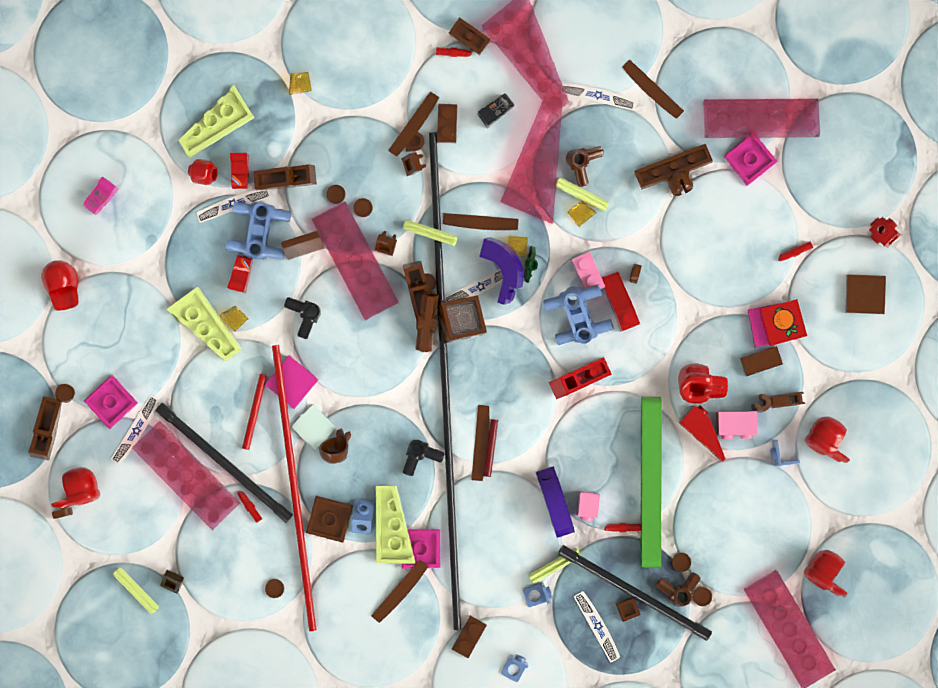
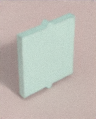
(314, 427)

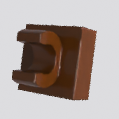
(412, 164)
(386, 244)

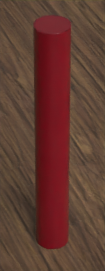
(490, 448)

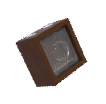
(461, 319)

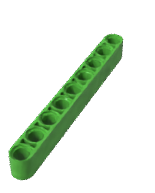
(651, 481)

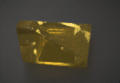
(299, 83)
(581, 213)
(234, 317)

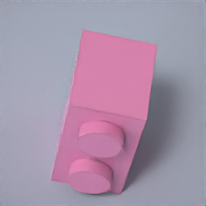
(587, 271)
(737, 424)
(587, 505)

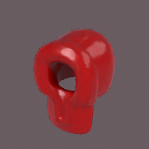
(61, 284)
(698, 385)
(826, 437)
(80, 488)
(823, 570)

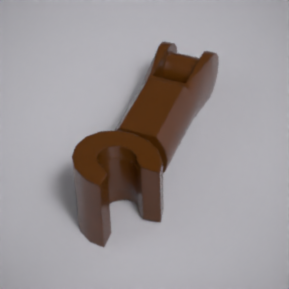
(777, 401)

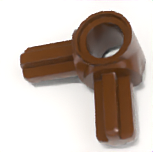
(585, 156)
(673, 591)

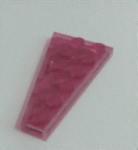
(524, 45)
(535, 173)

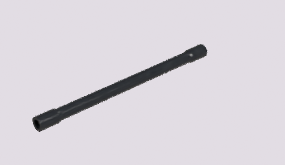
(277, 508)
(694, 627)

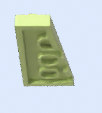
(221, 120)
(205, 323)
(391, 529)

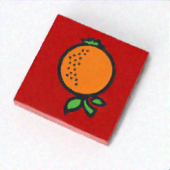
(783, 322)

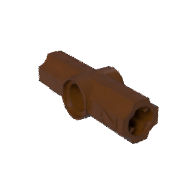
(426, 322)

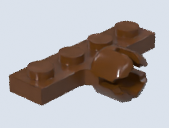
(674, 170)

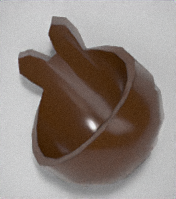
(335, 449)

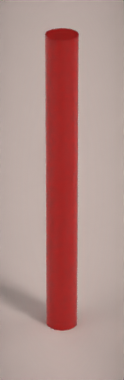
(254, 411)

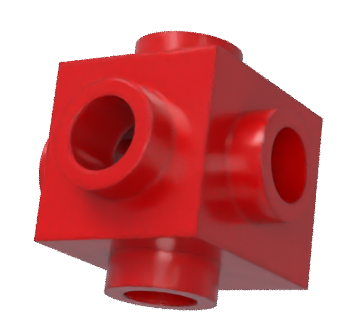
(890, 233)

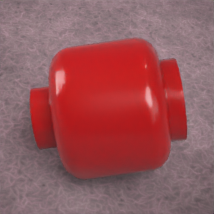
(203, 172)

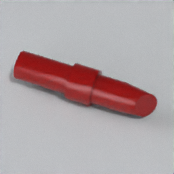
(453, 52)
(795, 251)
(249, 506)
(622, 527)

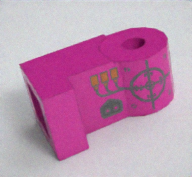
(100, 196)

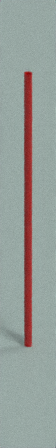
(294, 488)

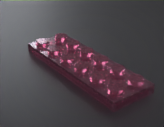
(761, 118)
(355, 260)
(186, 475)
(789, 629)

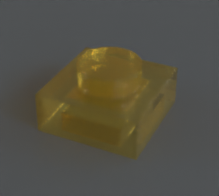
(519, 245)

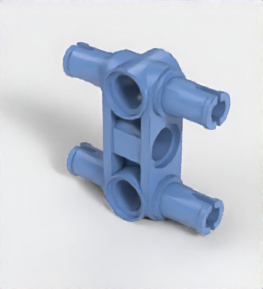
(258, 230)
(578, 314)

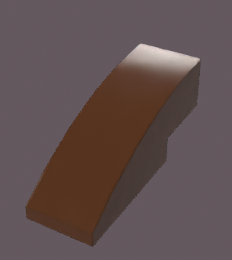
(285, 177)
(416, 283)
(45, 428)

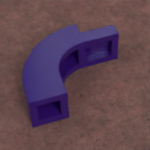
(509, 264)
(555, 502)

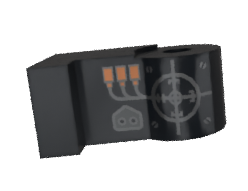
(495, 110)

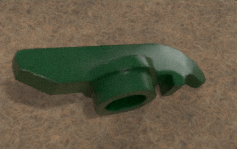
(530, 264)

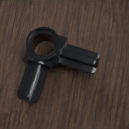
(301, 307)
(427, 452)

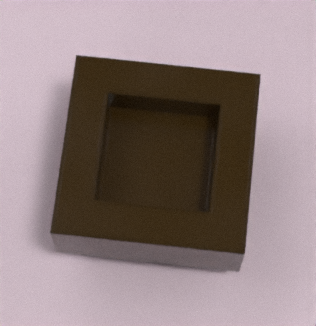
(172, 581)

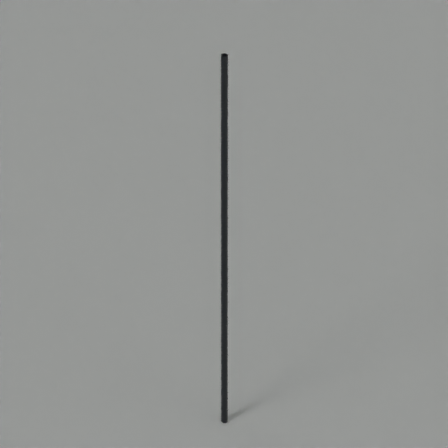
(445, 388)

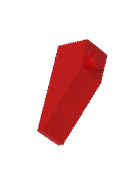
(620, 302)
(580, 378)
(701, 428)

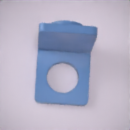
(775, 454)
(362, 515)
(545, 594)
(520, 662)

